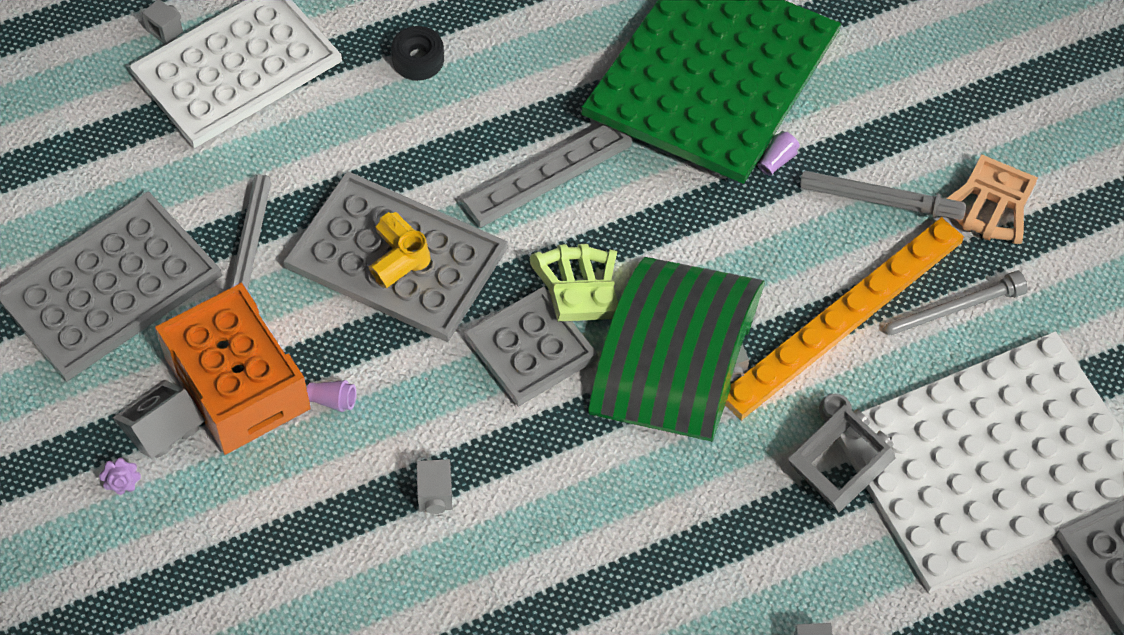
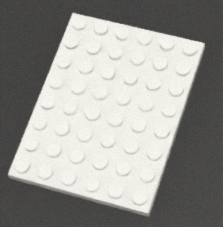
(992, 460)

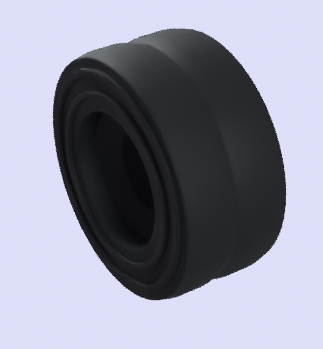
(417, 67)

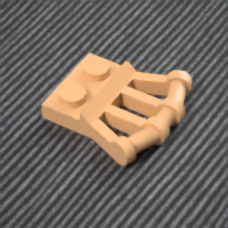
(1003, 186)

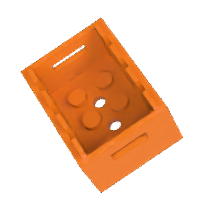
(225, 398)

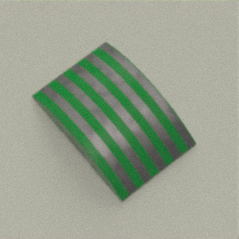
(674, 347)

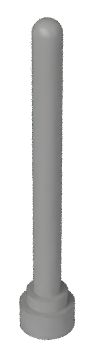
(1011, 285)

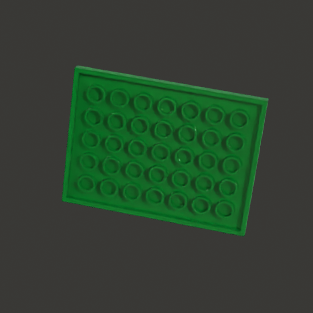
(712, 78)

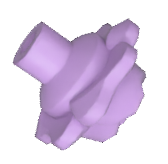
(120, 476)

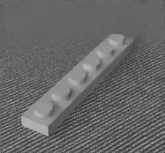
(545, 174)

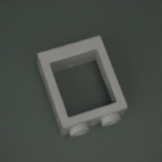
(823, 438)

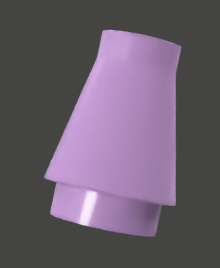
(780, 151)
(335, 394)

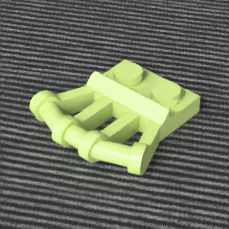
(582, 298)

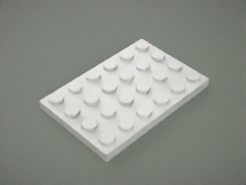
(234, 66)

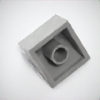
(160, 419)

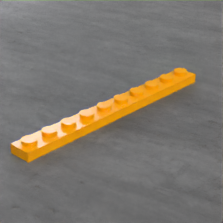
(841, 318)

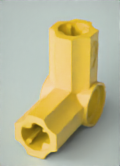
(400, 259)

